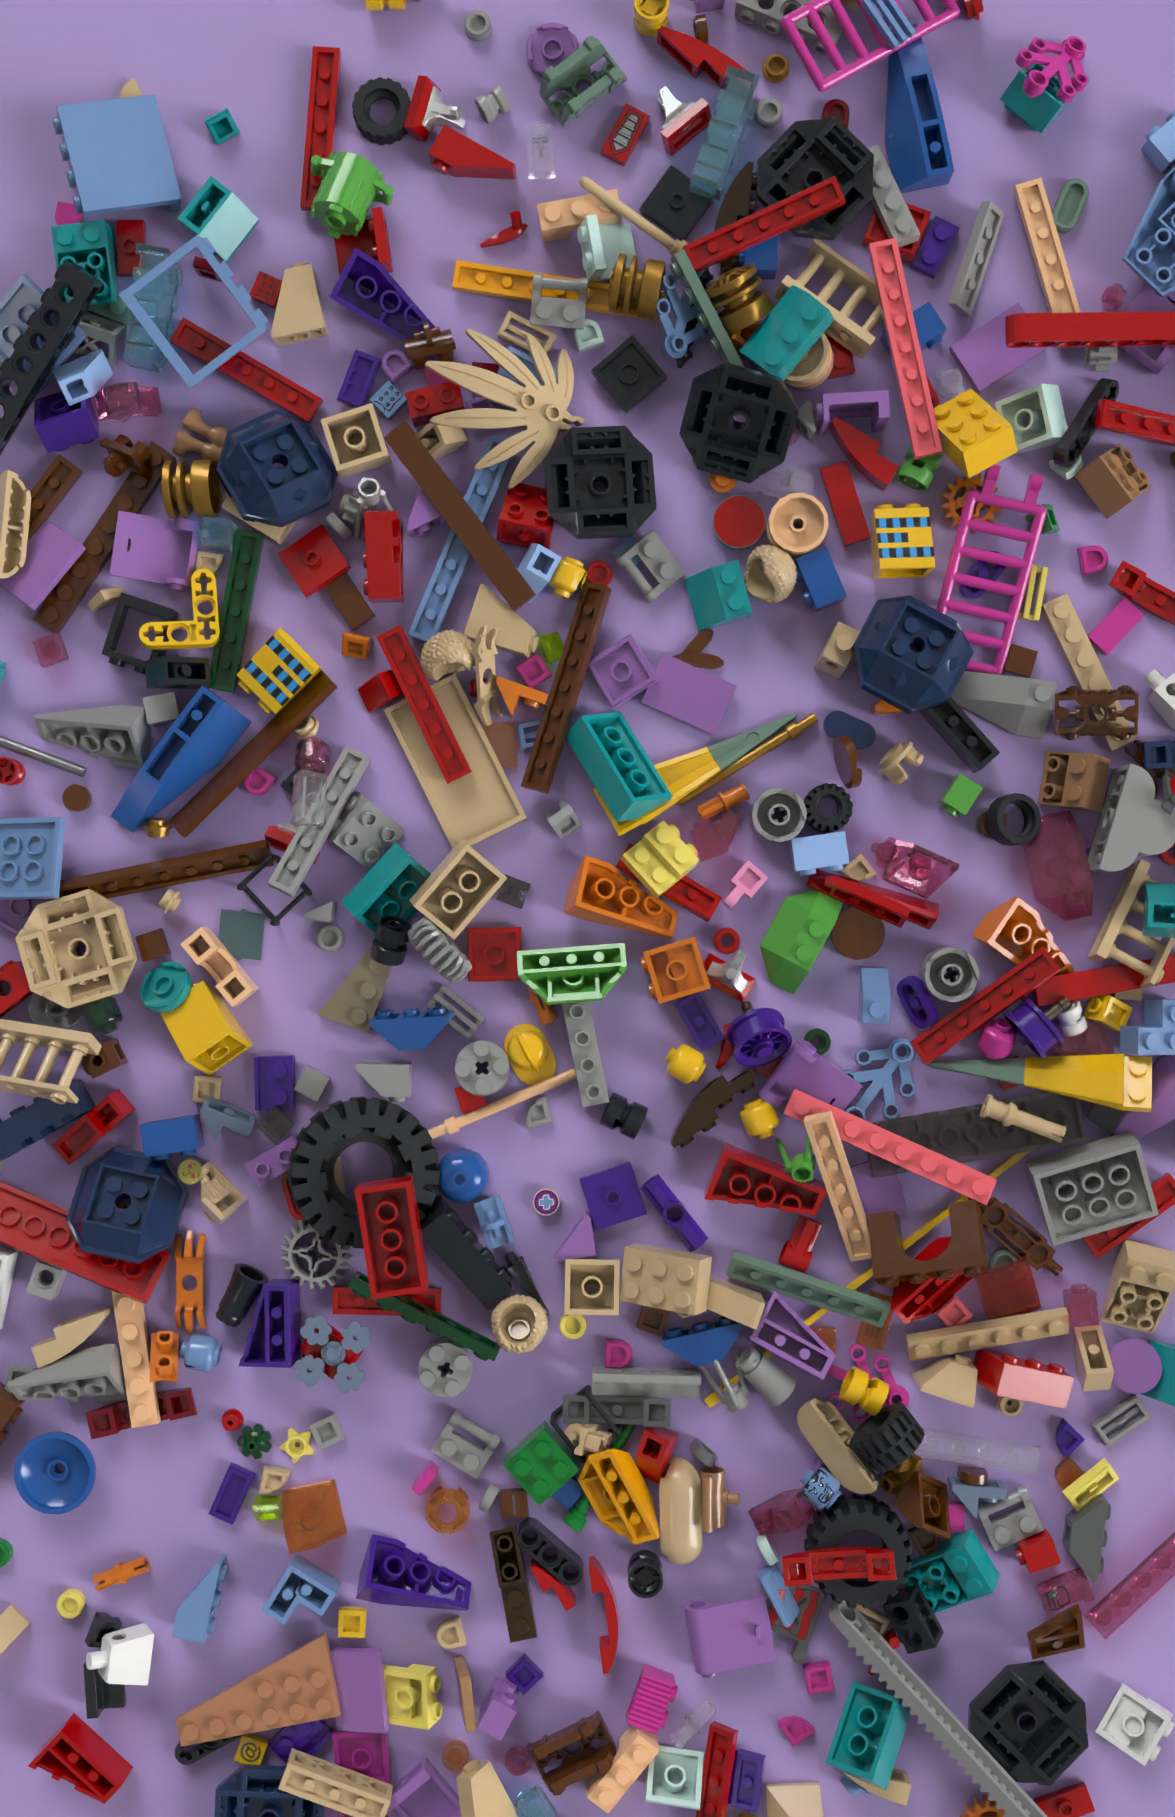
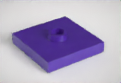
(613, 1196)

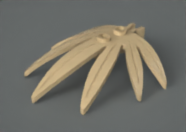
(535, 406)

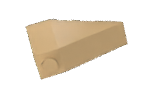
(218, 1195)

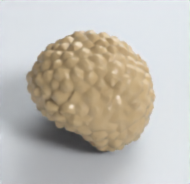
(769, 574)
(447, 654)
(519, 1323)

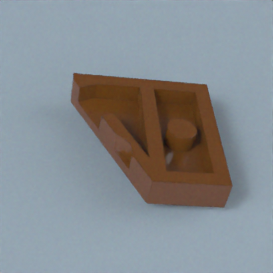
(1058, 1634)

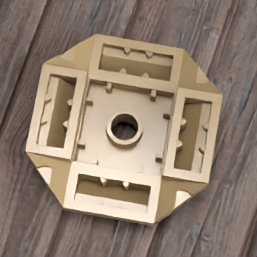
(51, 956)

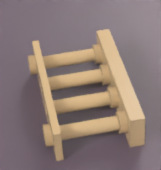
(842, 329)
(1116, 924)
(56, 1040)

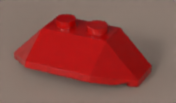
(921, 1300)

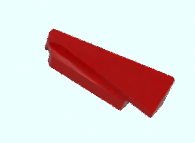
(875, 900)

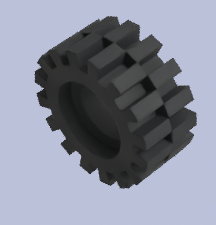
(839, 796)

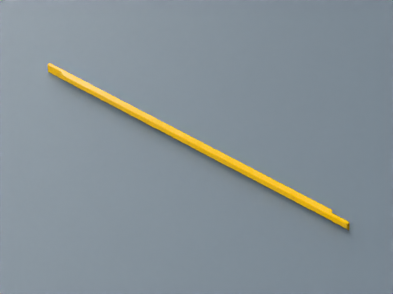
(713, 1398)

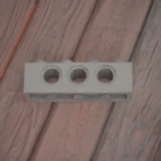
(770, 19)
(586, 1053)

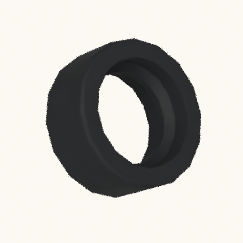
(1031, 816)

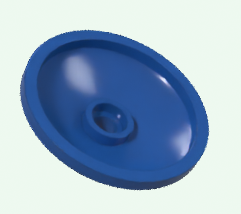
(44, 1484)

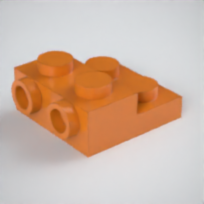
(675, 970)

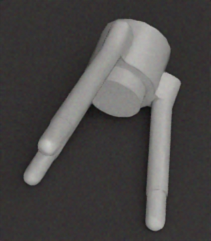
(369, 495)
(732, 1394)

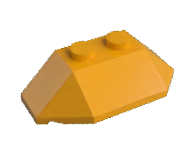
(620, 1495)

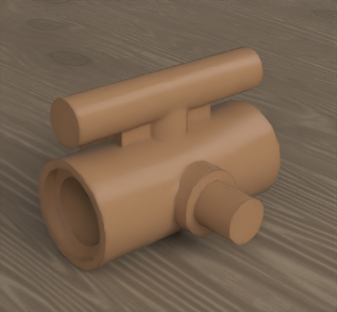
(715, 1498)

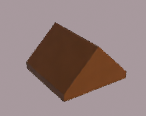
(925, 1504)

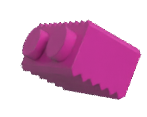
(650, 1700)

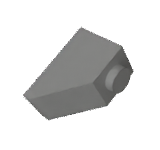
(388, 1078)

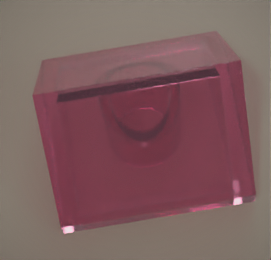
(917, 869)

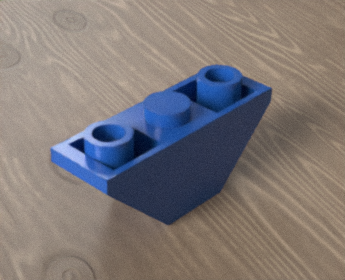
(411, 1028)
(704, 1341)

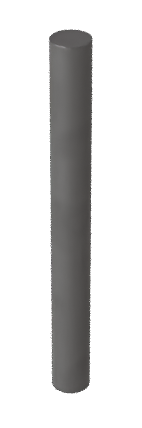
(42, 756)

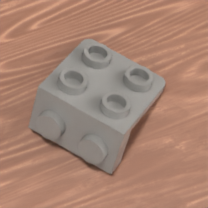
(364, 831)

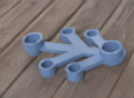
(682, 314)
(883, 1076)

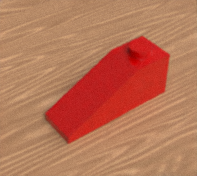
(466, 158)

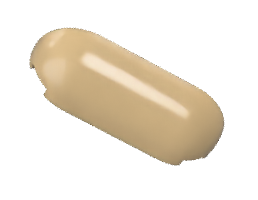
(14, 523)
(830, 1439)
(680, 1512)

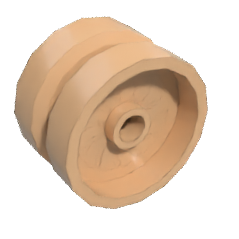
(813, 367)
(801, 510)

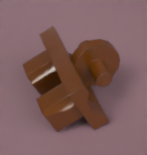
(429, 343)
(125, 456)

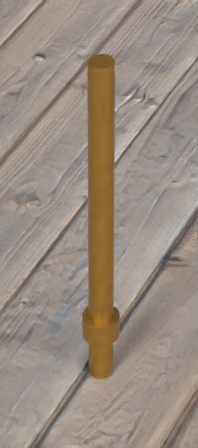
(791, 732)

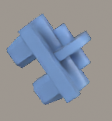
(494, 1222)

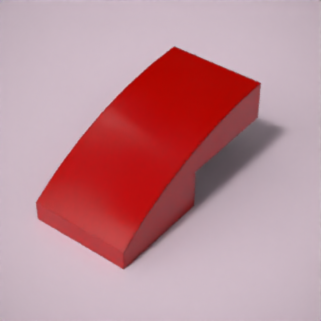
(548, 1581)

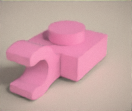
(746, 882)

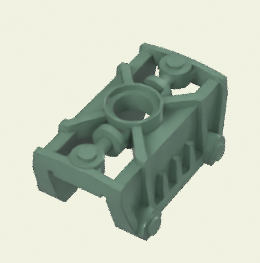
(577, 70)

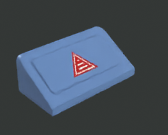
(779, 1594)

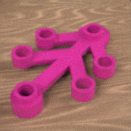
(1069, 51)
(861, 1363)

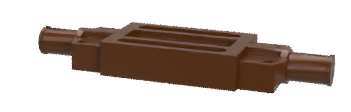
(1035, 1250)

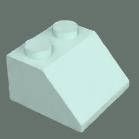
(1035, 416)

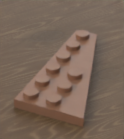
(276, 1696)

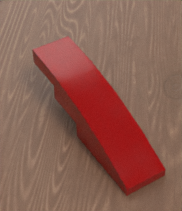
(696, 55)

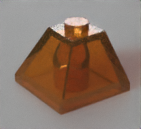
(312, 1516)

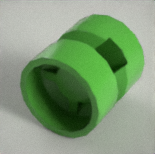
(918, 472)

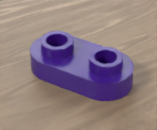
(980, 570)
(917, 1001)

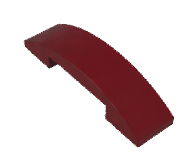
(115, 1417)

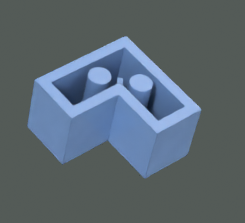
(1156, 1035)
(303, 1584)

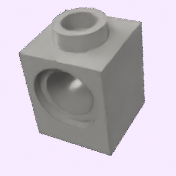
(43, 1288)

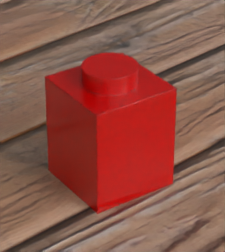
(1037, 1552)

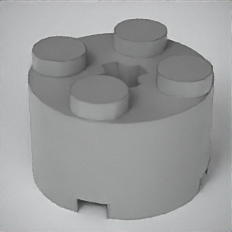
(782, 800)
(962, 981)
(482, 1053)
(441, 1381)

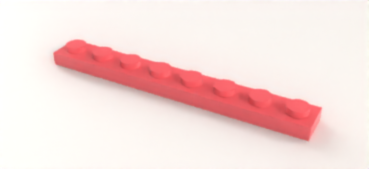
(905, 348)
(896, 1149)

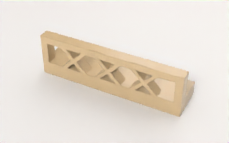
(335, 1786)

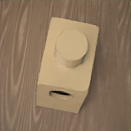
(837, 650)

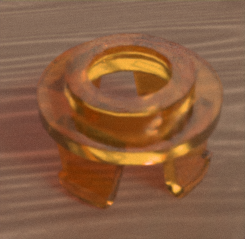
(458, 1499)

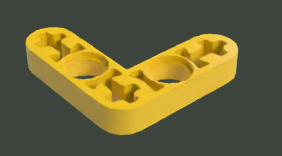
(192, 628)

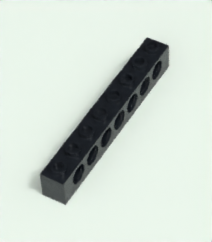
(56, 338)

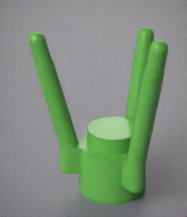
(801, 1165)

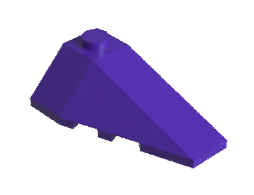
(376, 296)
(404, 1578)

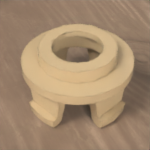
(890, 762)

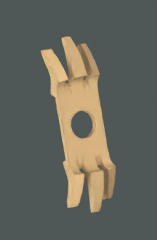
(487, 694)

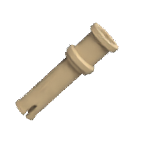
(1009, 1114)

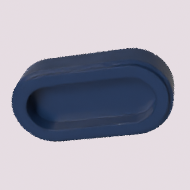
(840, 723)

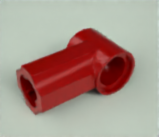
(798, 1250)

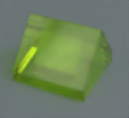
(550, 647)
(268, 1508)

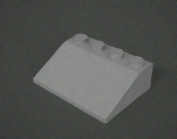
(1092, 1187)

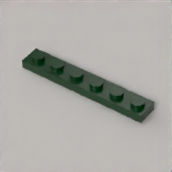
(236, 610)
(432, 1320)

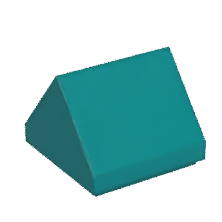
(221, 126)

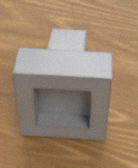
(563, 821)

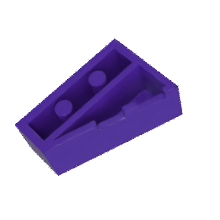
(276, 1327)

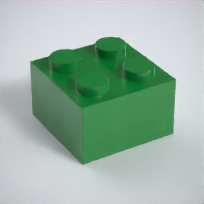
(541, 1463)

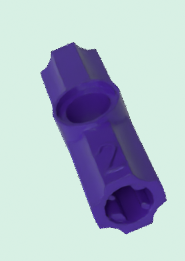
(685, 1226)

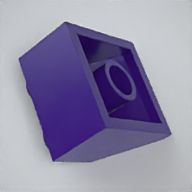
(64, 424)

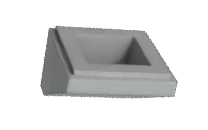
(805, 420)
(324, 913)

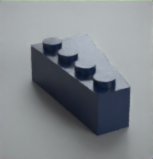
(41, 1119)

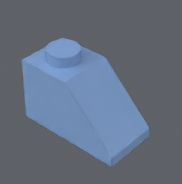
(874, 996)

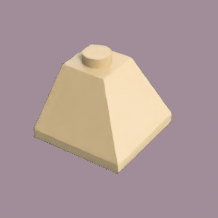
(949, 1379)
(794, 1800)

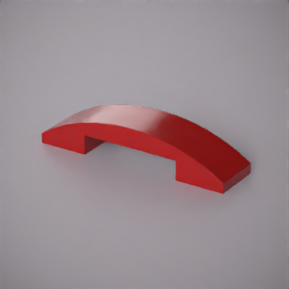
(1144, 592)
(839, 1563)
(601, 1583)

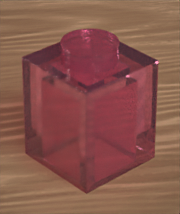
(1081, 1305)

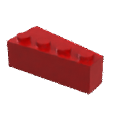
(760, 1182)

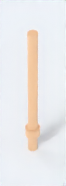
(454, 1124)

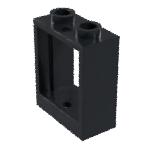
(125, 602)

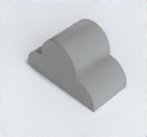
(1130, 822)

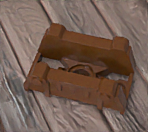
(1103, 699)
(575, 1764)

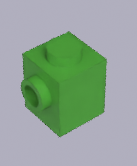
(959, 796)

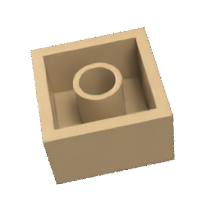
(356, 441)

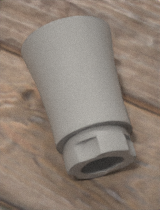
(766, 1376)

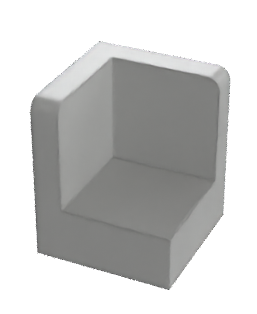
(161, 709)

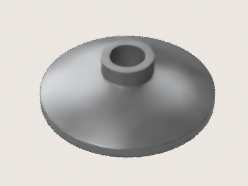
(42, 1013)

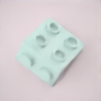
(602, 247)

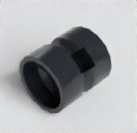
(390, 940)
(623, 1115)
(645, 1580)

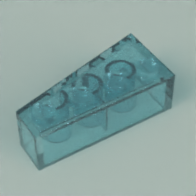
(725, 133)
(159, 303)

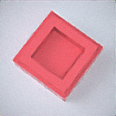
(953, 1312)

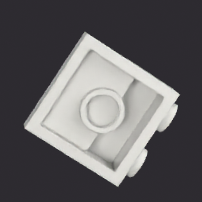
(1135, 1724)

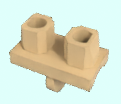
(588, 1438)

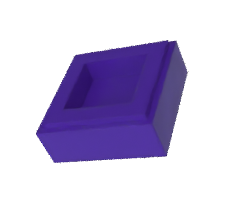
(524, 1674)

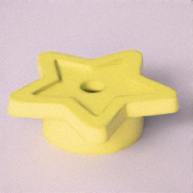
(296, 1452)

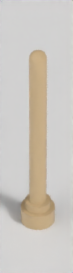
(672, 245)

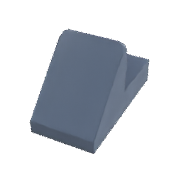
(220, 1114)
(970, 1494)

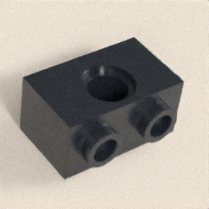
(177, 672)

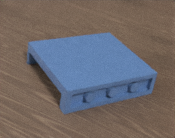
(117, 155)

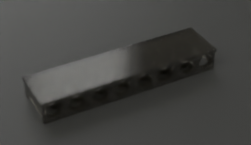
(968, 1137)

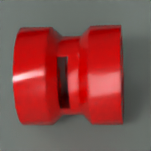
(6, 767)

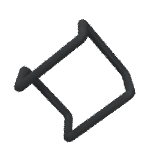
(275, 920)
(614, 1428)

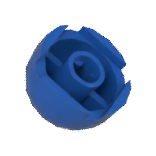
(462, 1175)

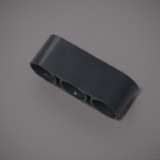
(556, 1563)

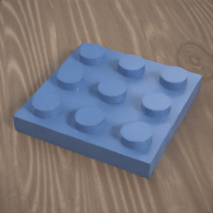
(14, 312)
(31, 857)

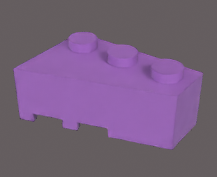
(791, 1340)

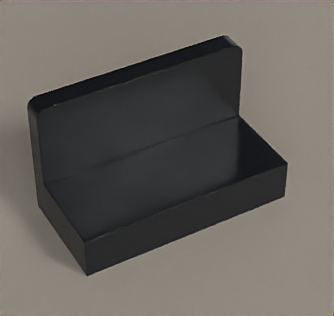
(101, 1694)

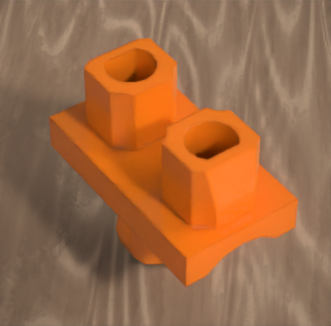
(164, 1356)

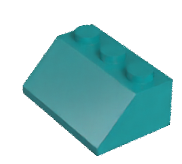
(787, 333)
(387, 888)
(869, 1735)

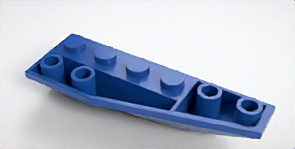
(914, 122)
(182, 757)

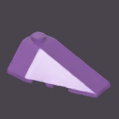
(1162, 1101)

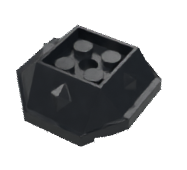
(816, 153)
(733, 447)
(605, 456)
(1044, 1743)

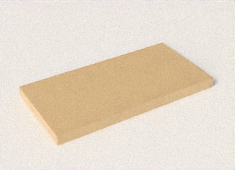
(475, 803)

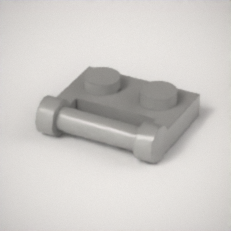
(558, 311)
(656, 560)
(460, 1450)
(1012, 1525)

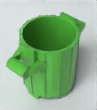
(346, 192)

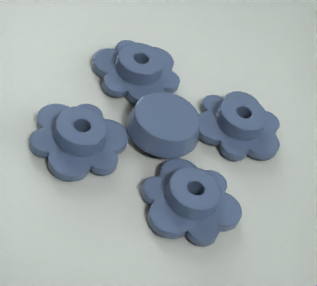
(332, 1353)

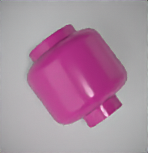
(996, 1039)

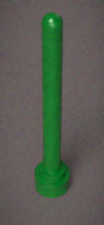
(576, 1517)

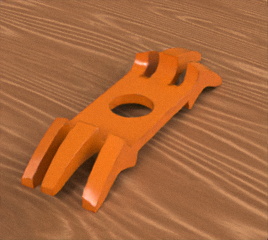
(190, 1266)

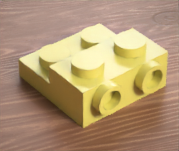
(661, 858)
(412, 1695)

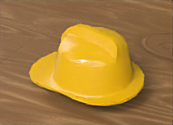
(529, 1054)

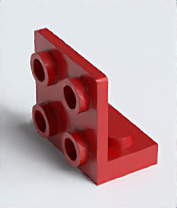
(370, 240)
(525, 517)

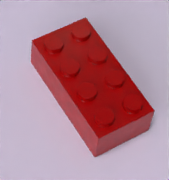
(392, 1237)

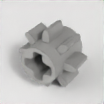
(1100, 357)
(348, 507)

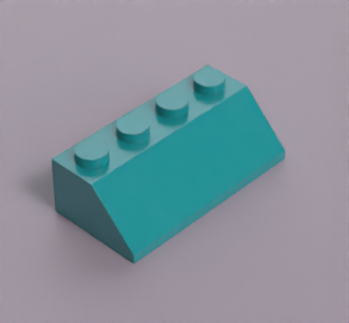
(617, 765)

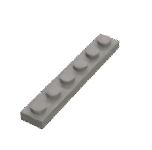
(309, 839)

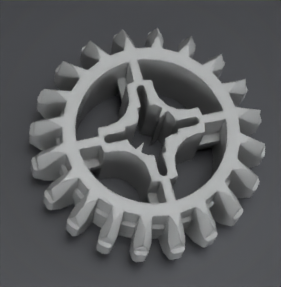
(439, 950)
(306, 1252)

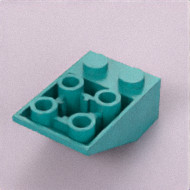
(93, 249)
(954, 1572)

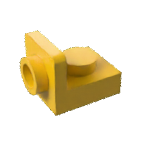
(1108, 1011)

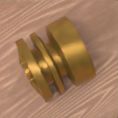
(636, 286)
(736, 295)
(187, 489)

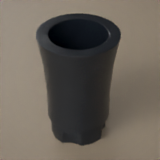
(240, 1294)

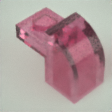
(126, 400)

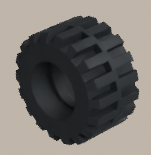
(887, 1438)

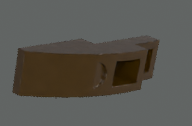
(736, 206)
(700, 1112)
(514, 1584)

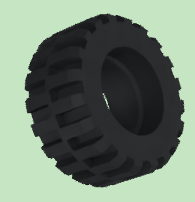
(860, 1515)

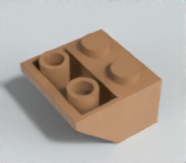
(1113, 480)
(1074, 781)

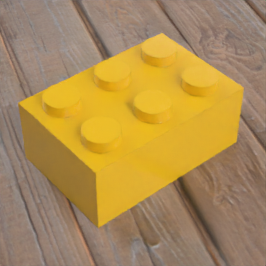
(973, 433)

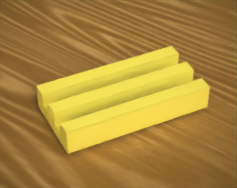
(1042, 571)
(1090, 1485)

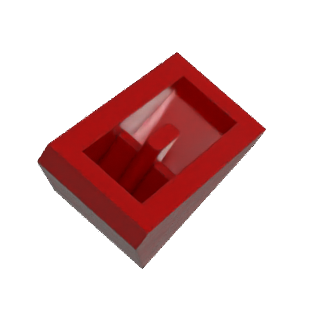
(380, 691)

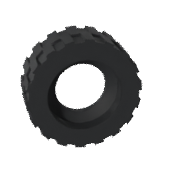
(366, 96)

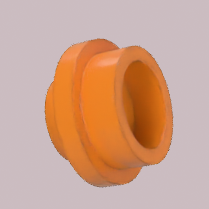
(721, 484)

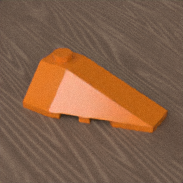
(610, 899)
(1017, 932)

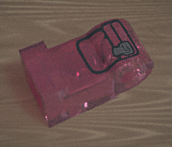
(1065, 1590)

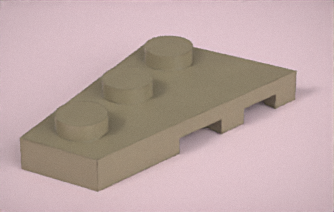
(358, 995)

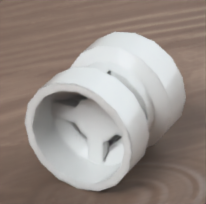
(1071, 1020)

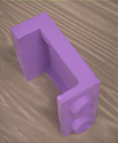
(853, 404)
(424, 1794)

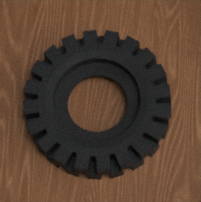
(335, 1130)

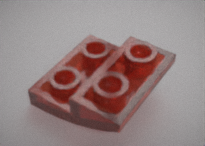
(1008, 1290)

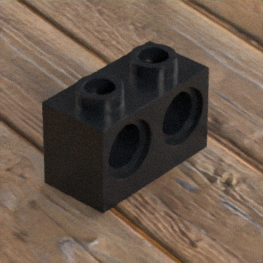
(913, 1619)

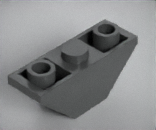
(1086, 1535)

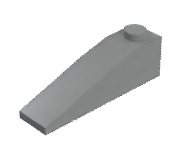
(107, 731)
(86, 1374)

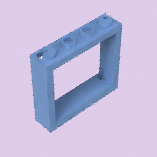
(225, 274)

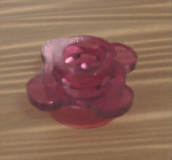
(879, 848)

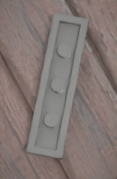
(890, 203)
(976, 258)

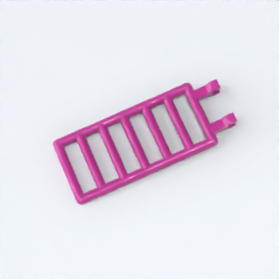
(864, 58)
(1024, 565)

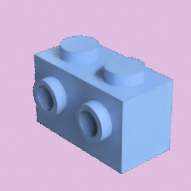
(819, 851)

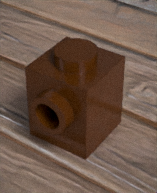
(109, 1058)

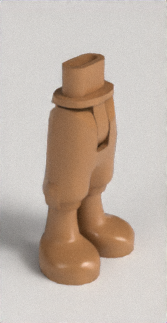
(185, 442)

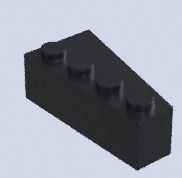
(464, 1253)

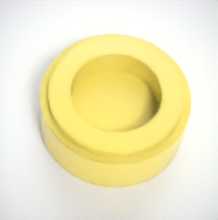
(572, 1326)
(71, 1603)

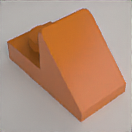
(513, 692)

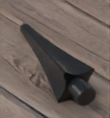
(519, 1271)

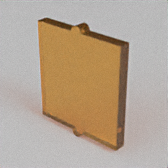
(503, 740)

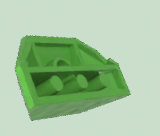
(798, 937)
(572, 972)

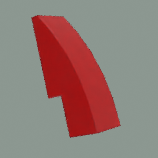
(862, 454)
(93, 1126)

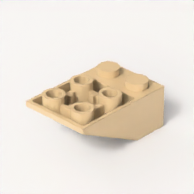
(1139, 1286)

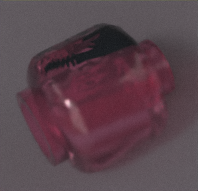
(312, 755)

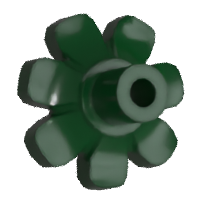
(254, 1441)

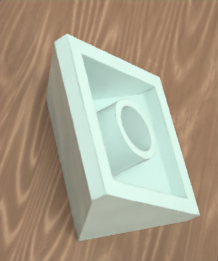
(675, 1778)

